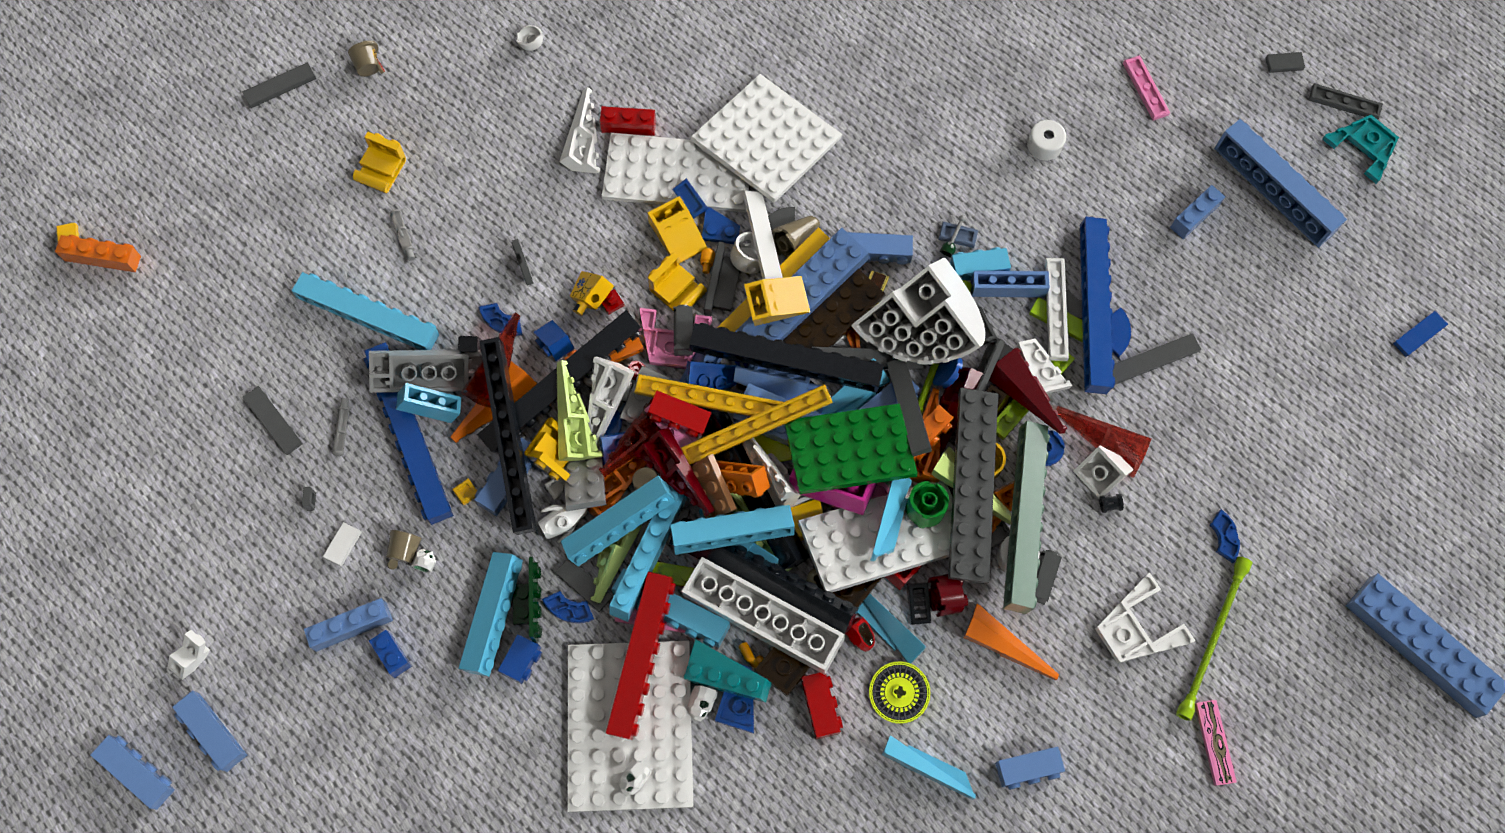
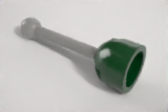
(949, 248)

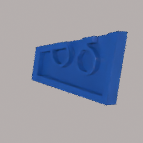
(710, 375)
(736, 711)

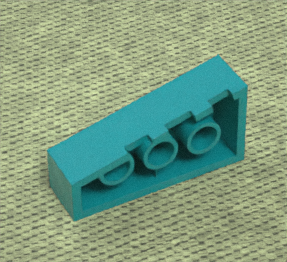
(721, 673)

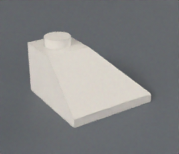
(1103, 471)

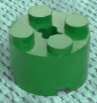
(927, 504)

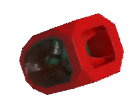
(861, 634)

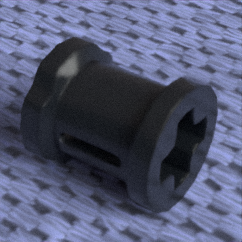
(1118, 503)

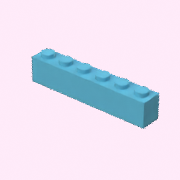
(618, 521)
(732, 529)
(491, 614)
(691, 618)

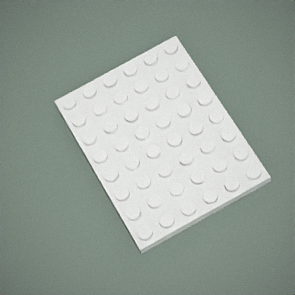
(663, 737)

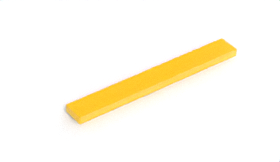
(788, 269)
(704, 396)
(757, 424)

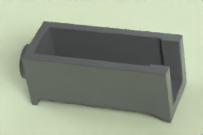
(683, 329)
(1046, 574)

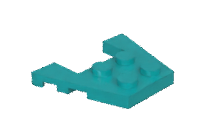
(1371, 138)

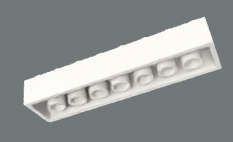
(763, 615)

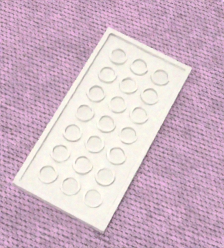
(650, 167)
(844, 543)

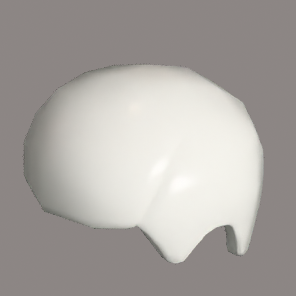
(530, 38)

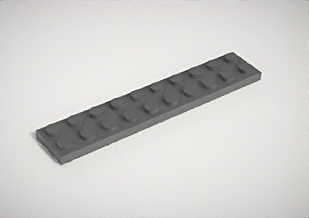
(973, 486)

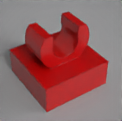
(612, 302)

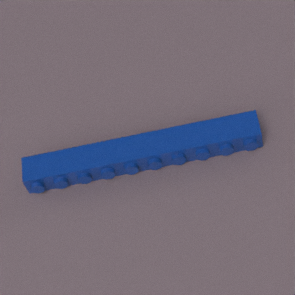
(1096, 306)
(416, 455)

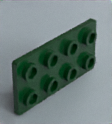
(526, 604)

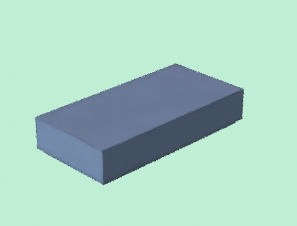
(965, 236)

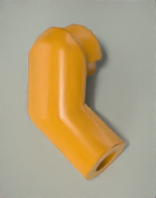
(748, 655)

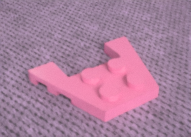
(661, 341)

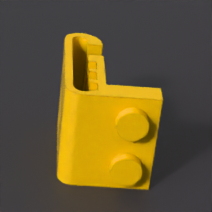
(380, 162)
(674, 284)
(544, 451)

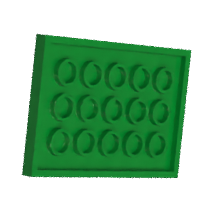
(850, 449)

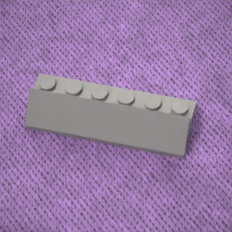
(424, 368)

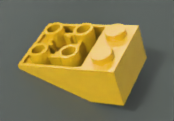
(676, 229)
(776, 299)

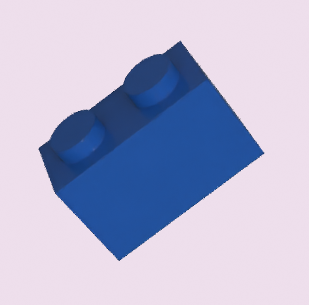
(553, 340)
(390, 653)
(520, 659)

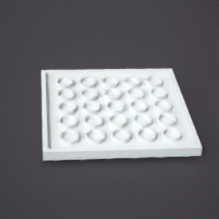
(766, 138)

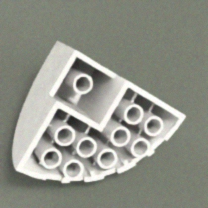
(926, 319)

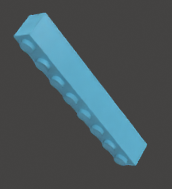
(365, 312)
(645, 559)

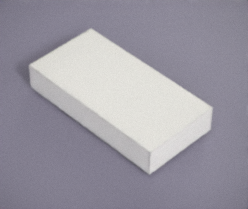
(342, 544)

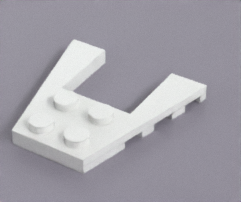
(1126, 636)

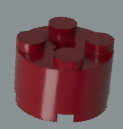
(946, 595)

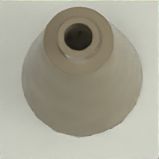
(793, 234)

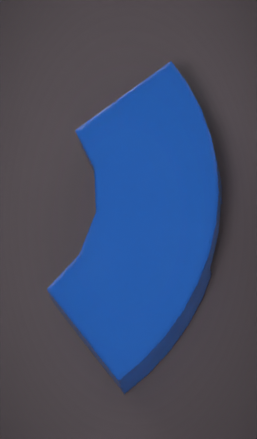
(496, 318)
(1121, 331)
(1227, 536)
(568, 610)

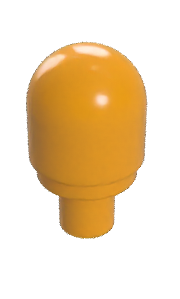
(707, 259)

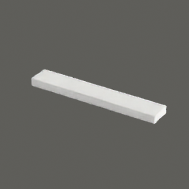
(762, 235)
(1057, 310)

